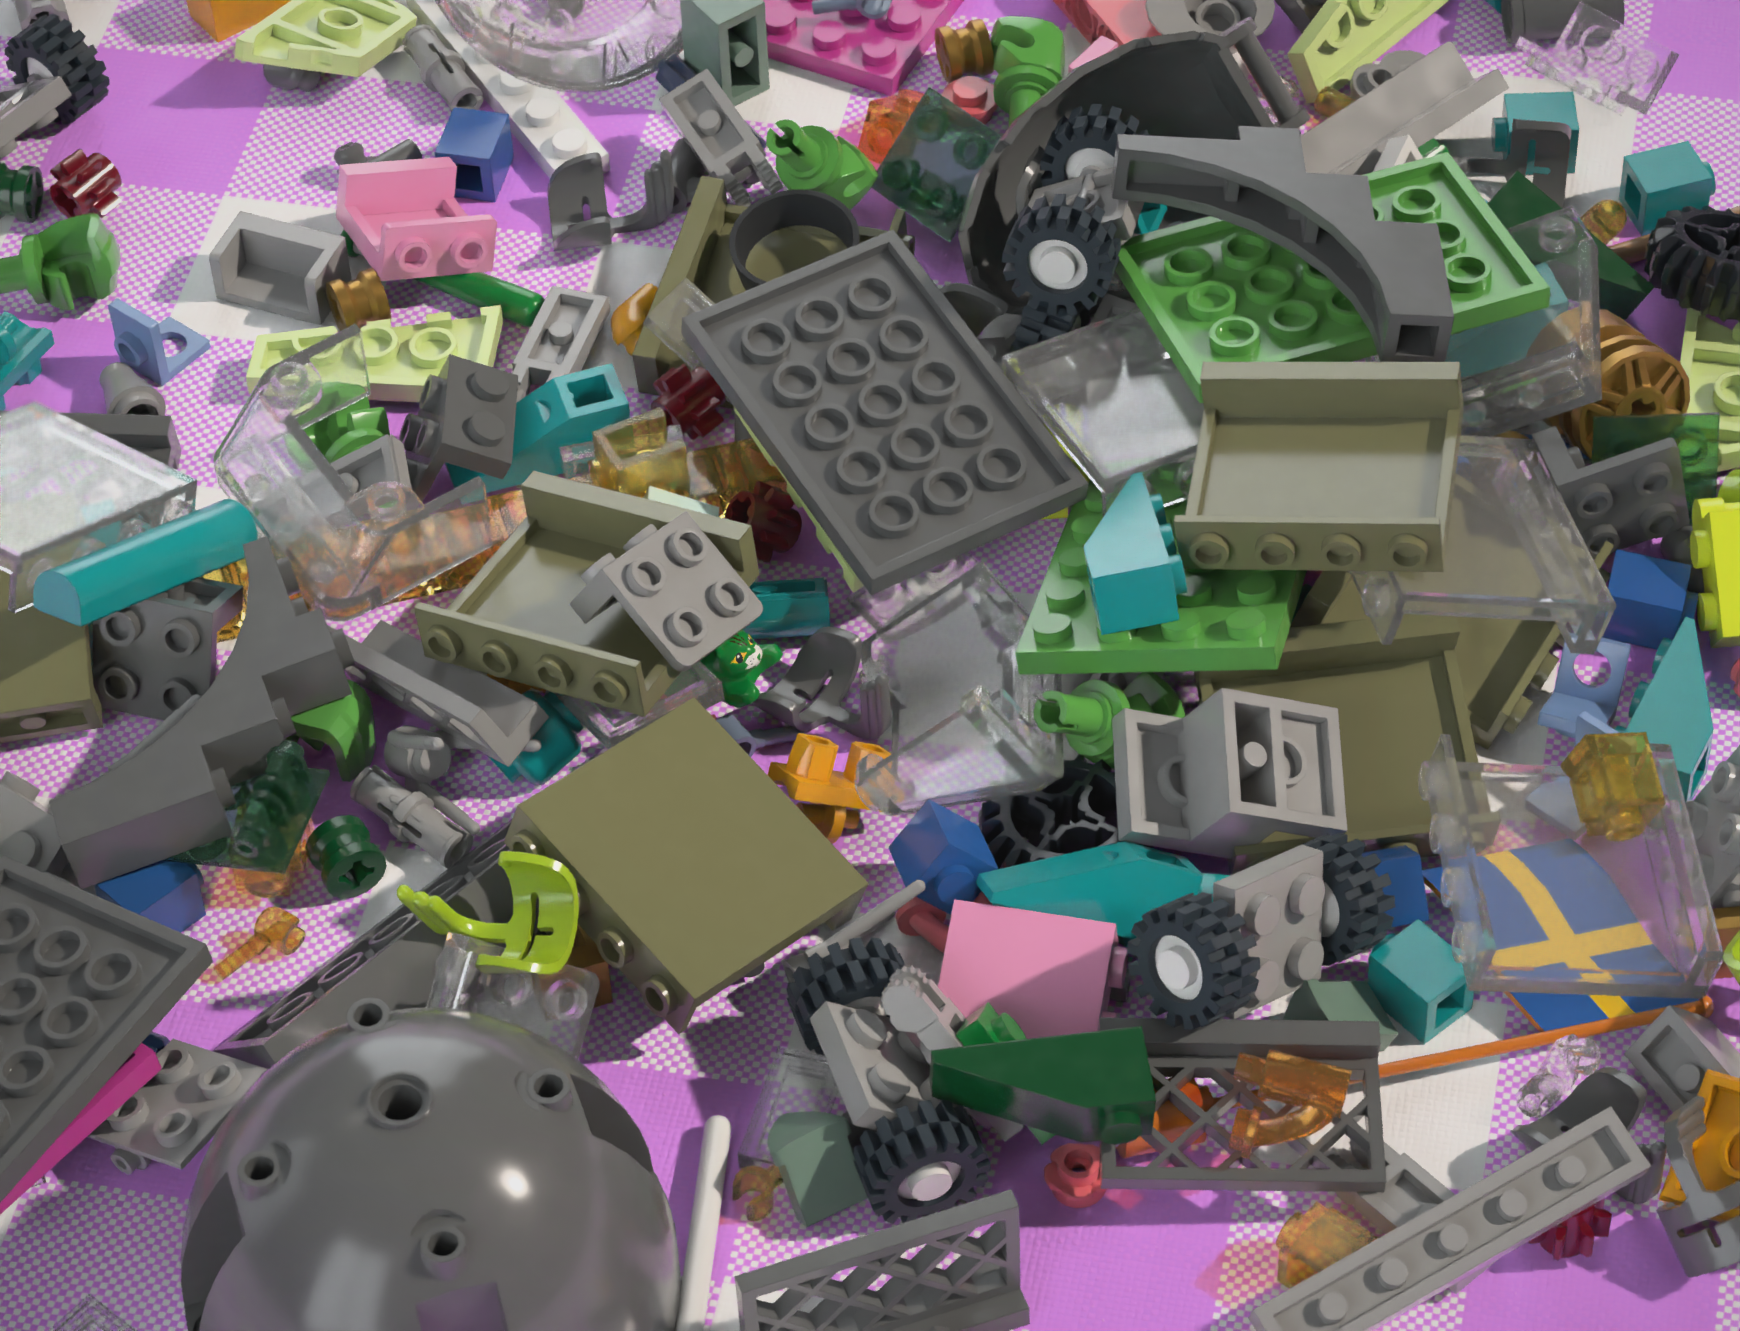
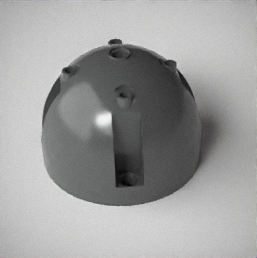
(428, 1185)

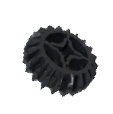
(1697, 260)
(1055, 820)

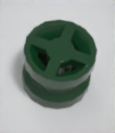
(21, 192)
(345, 856)

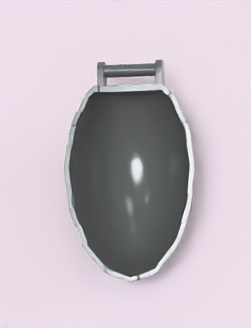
(1168, 82)

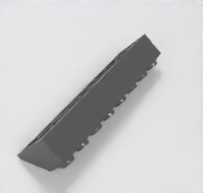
(385, 963)

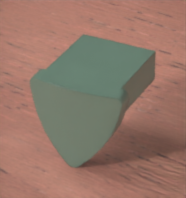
(1340, 1003)
(815, 1164)

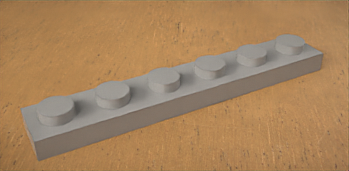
(1462, 1232)

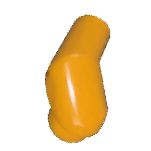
(630, 315)

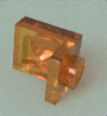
(885, 121)

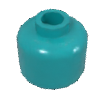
(557, 739)

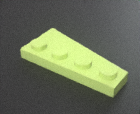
(1351, 35)
(395, 356)

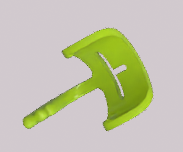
(530, 878)

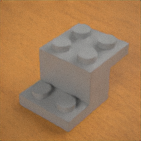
(1228, 773)

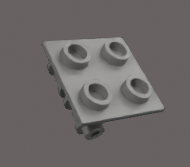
(1716, 831)
(176, 1108)

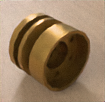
(1635, 381)

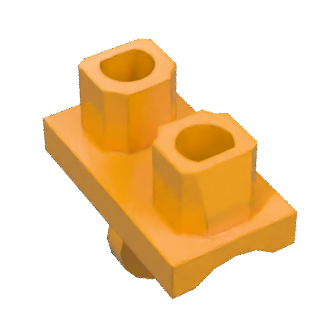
(812, 779)

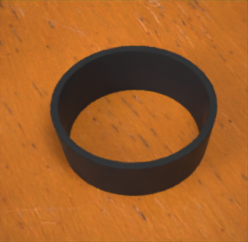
(783, 211)

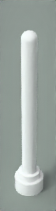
(704, 1224)

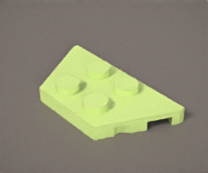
(327, 35)
(1713, 367)

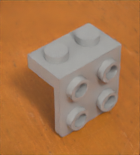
(673, 590)

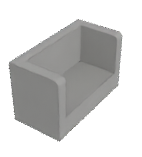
(278, 266)

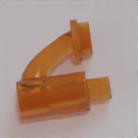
(1292, 1080)

